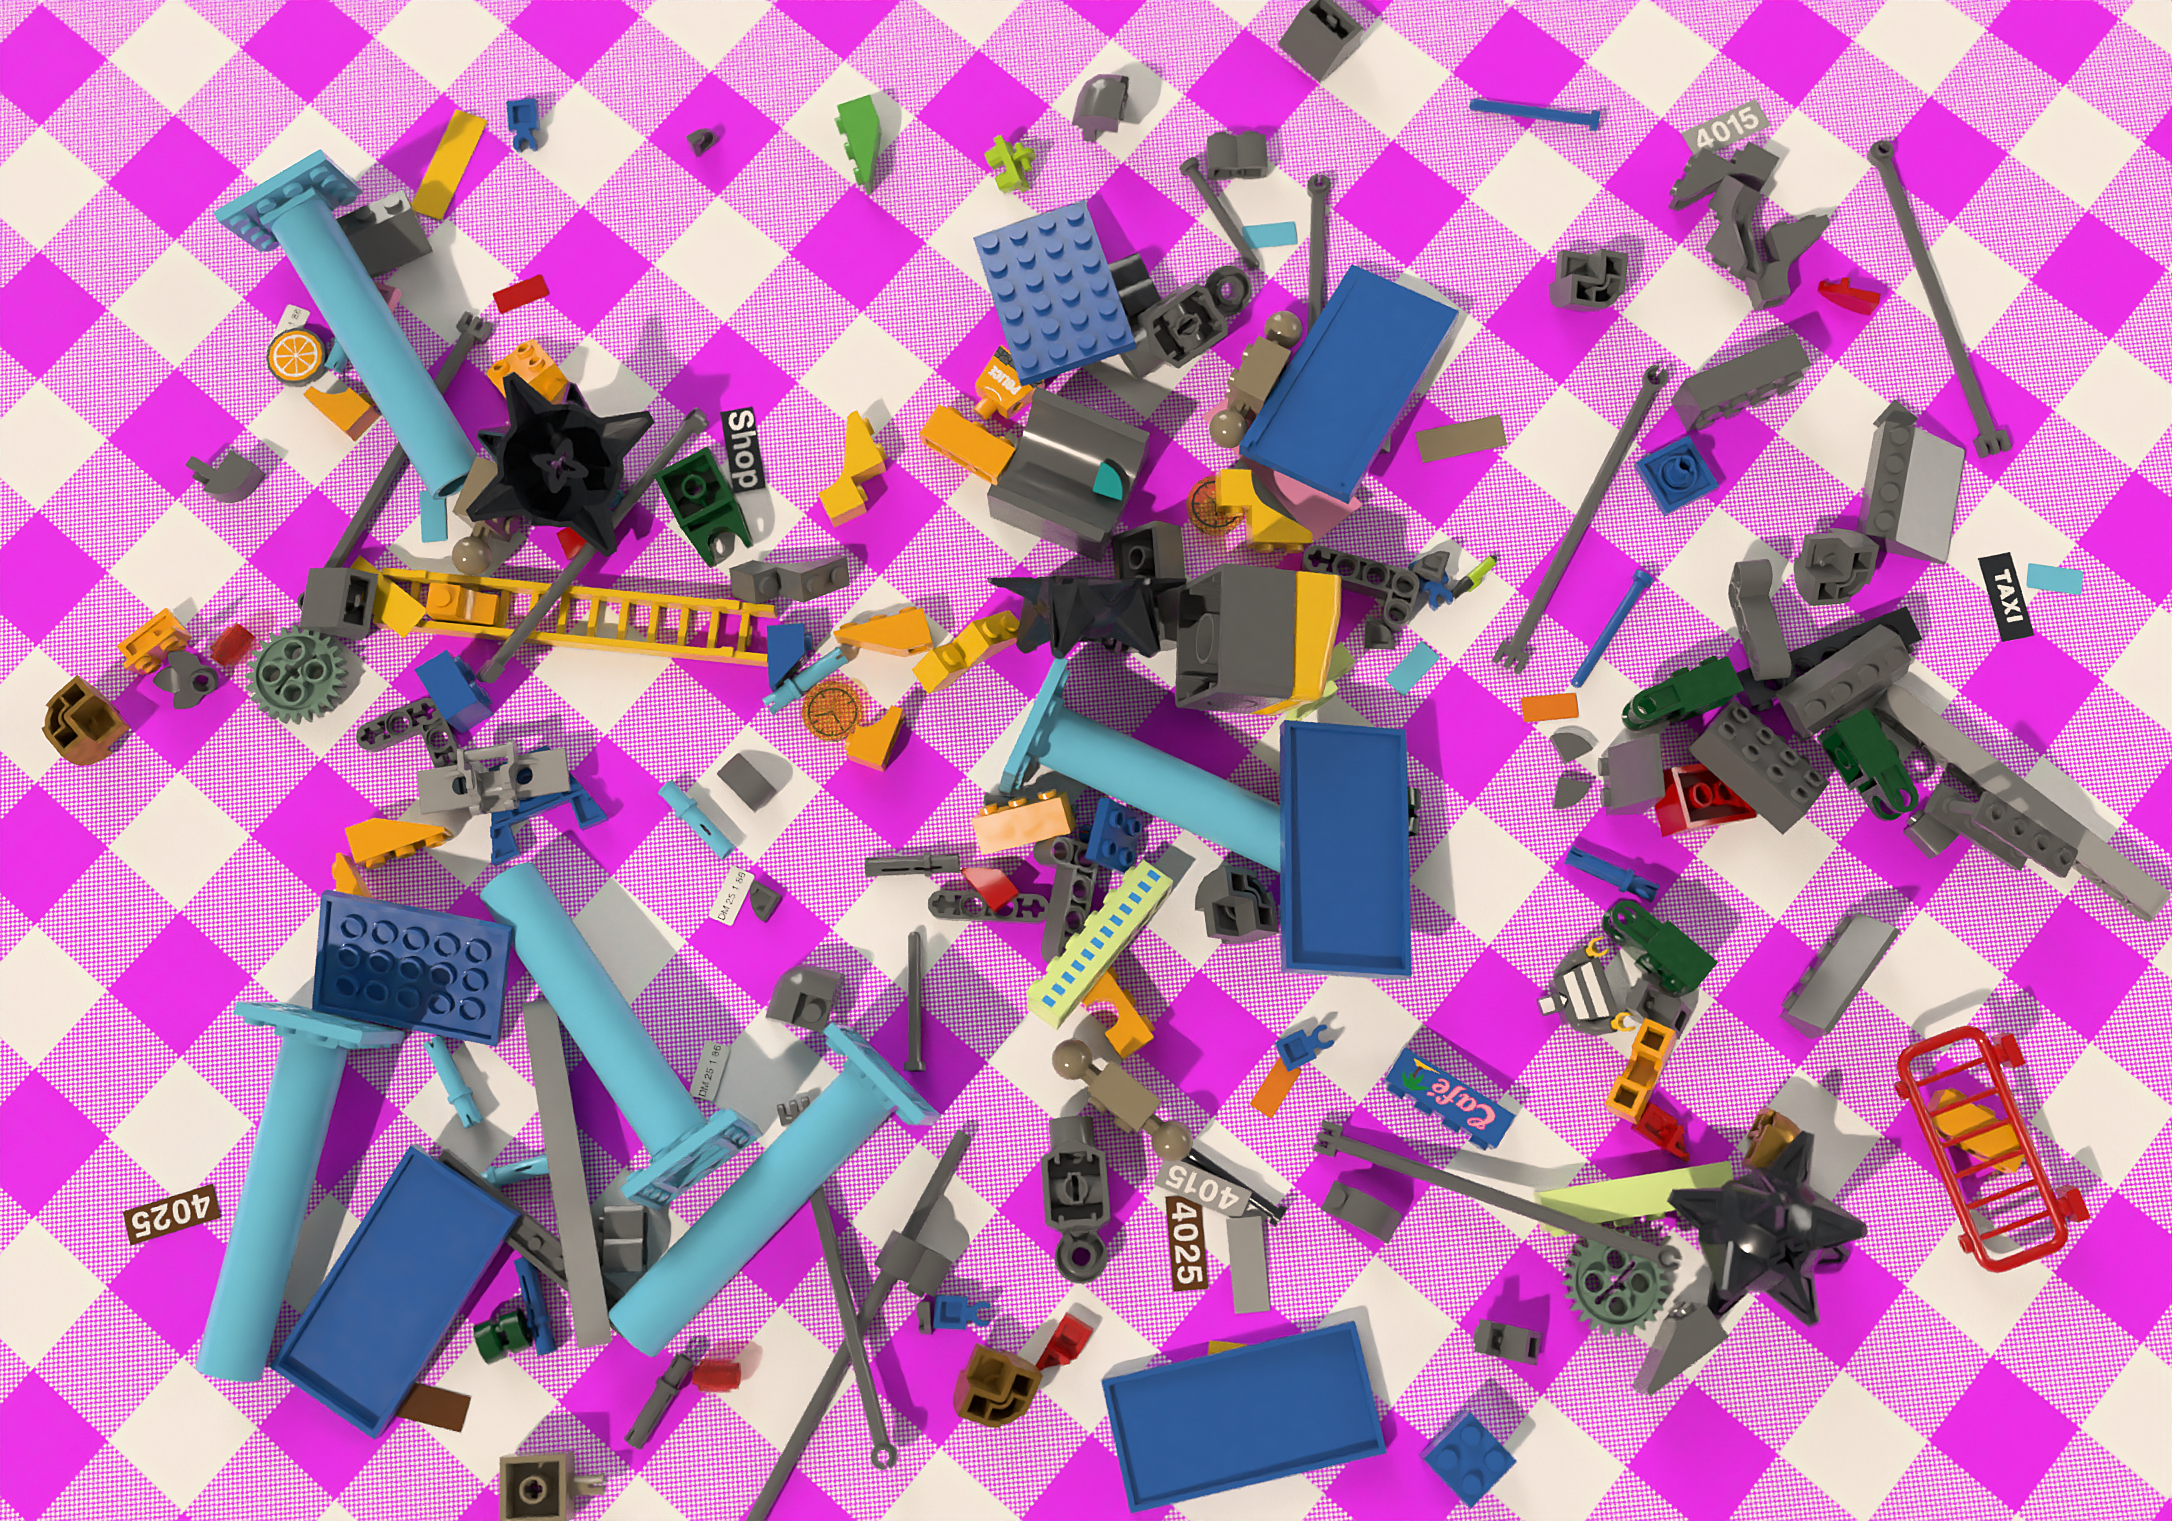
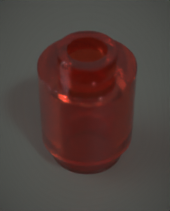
(232, 645)
(717, 1375)

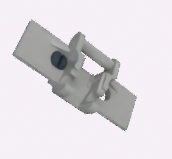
(492, 791)

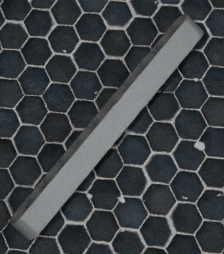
(1983, 773)
(566, 1175)

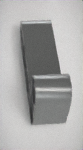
(1358, 581)
(1757, 620)
(1063, 900)

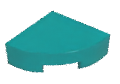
(1108, 482)

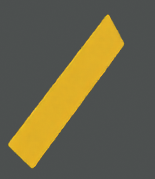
(448, 164)
(391, 602)

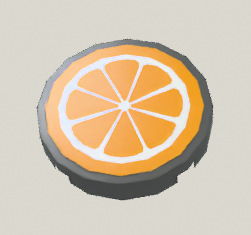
(296, 357)

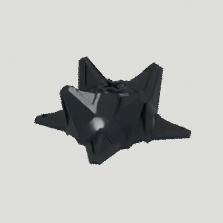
(571, 490)
(1087, 610)
(1769, 1233)

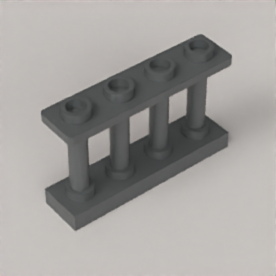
(2001, 830)

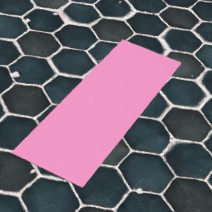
(1307, 505)

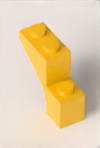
(861, 462)
(1264, 526)
(972, 646)

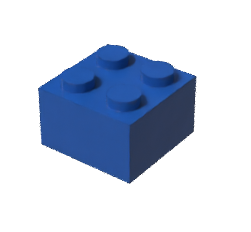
(454, 691)
(1467, 1458)

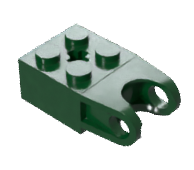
(711, 511)
(1685, 694)
(1869, 763)
(1659, 949)

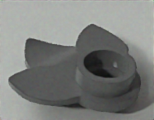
(182, 681)

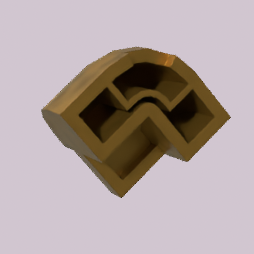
(82, 723)
(1769, 1136)
(995, 1387)

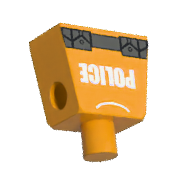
(1001, 387)

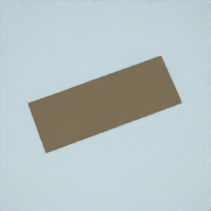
(1461, 438)

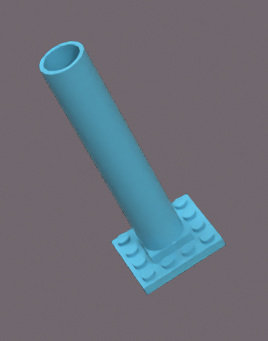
(297, 214)
(1142, 776)
(615, 1043)
(278, 1180)
(768, 1192)

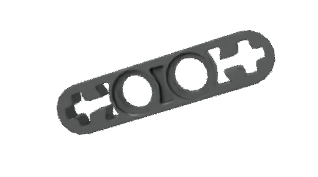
(986, 913)

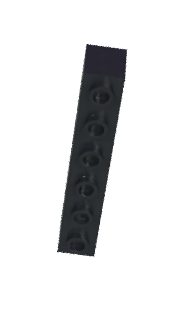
(1760, 698)

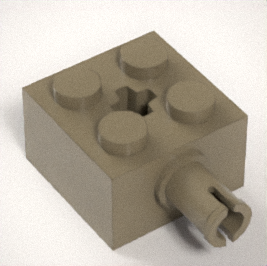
(559, 1482)

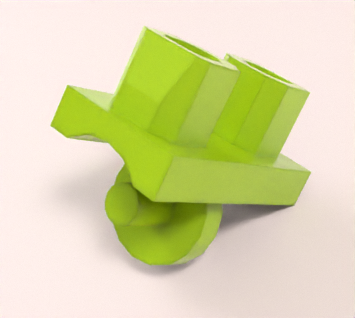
(1004, 154)

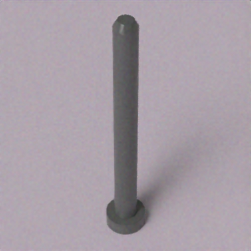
(1190, 168)
(914, 1005)

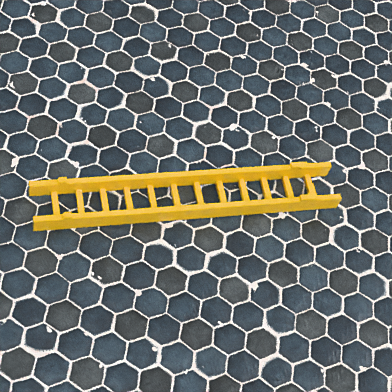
(596, 595)

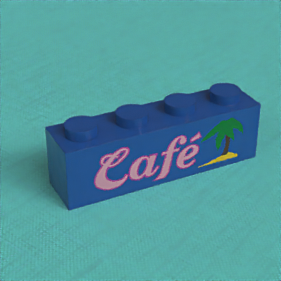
(1448, 1099)

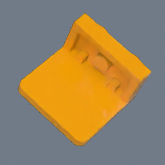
(533, 366)
(152, 643)

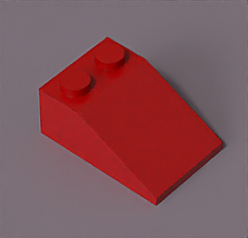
(1698, 801)

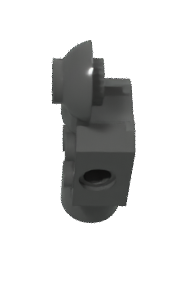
(1186, 322)
(1076, 1196)

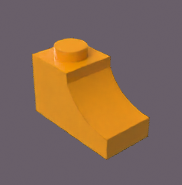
(346, 410)
(461, 606)
(875, 743)

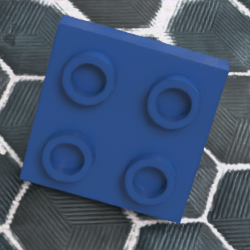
(1676, 476)
(1112, 836)

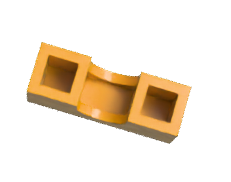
(1131, 1030)
(1648, 1057)

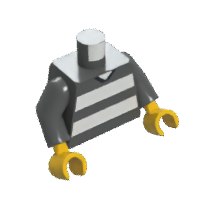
(1583, 994)

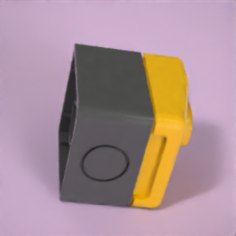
(1255, 639)

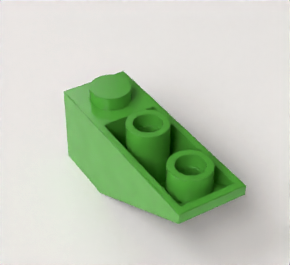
(863, 132)

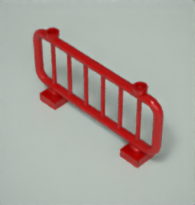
(2004, 1052)

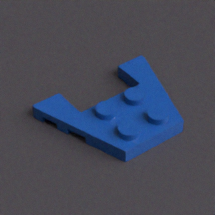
(503, 840)

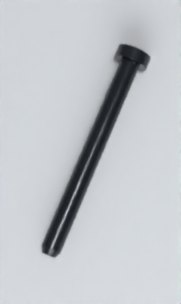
(1255, 1199)

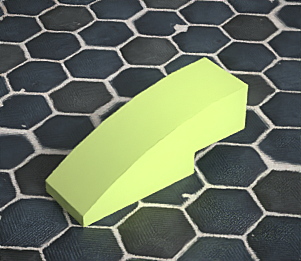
(1340, 664)

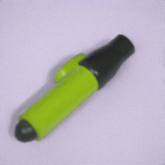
(1473, 579)

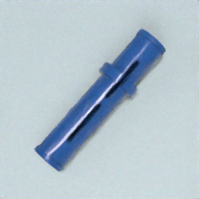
(1610, 873)
(536, 1308)

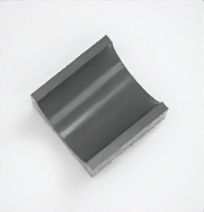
(1056, 469)

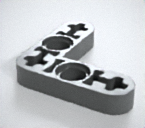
(426, 728)

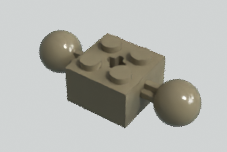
(1256, 378)
(472, 553)
(1123, 1098)

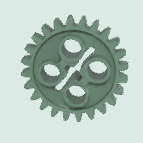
(278, 656)
(1635, 1304)

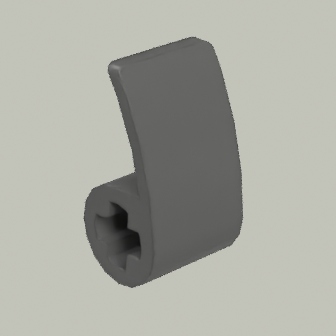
(746, 782)

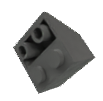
(1321, 38)
(334, 603)

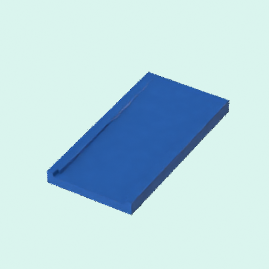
(1349, 383)
(1344, 851)
(394, 1291)
(1243, 1416)

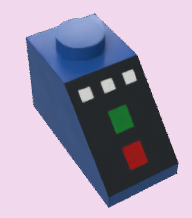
(787, 652)

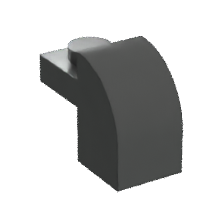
(232, 480)
(1646, 1002)
(1362, 1211)
(1507, 1342)

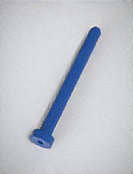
(1525, 111)
(1641, 581)

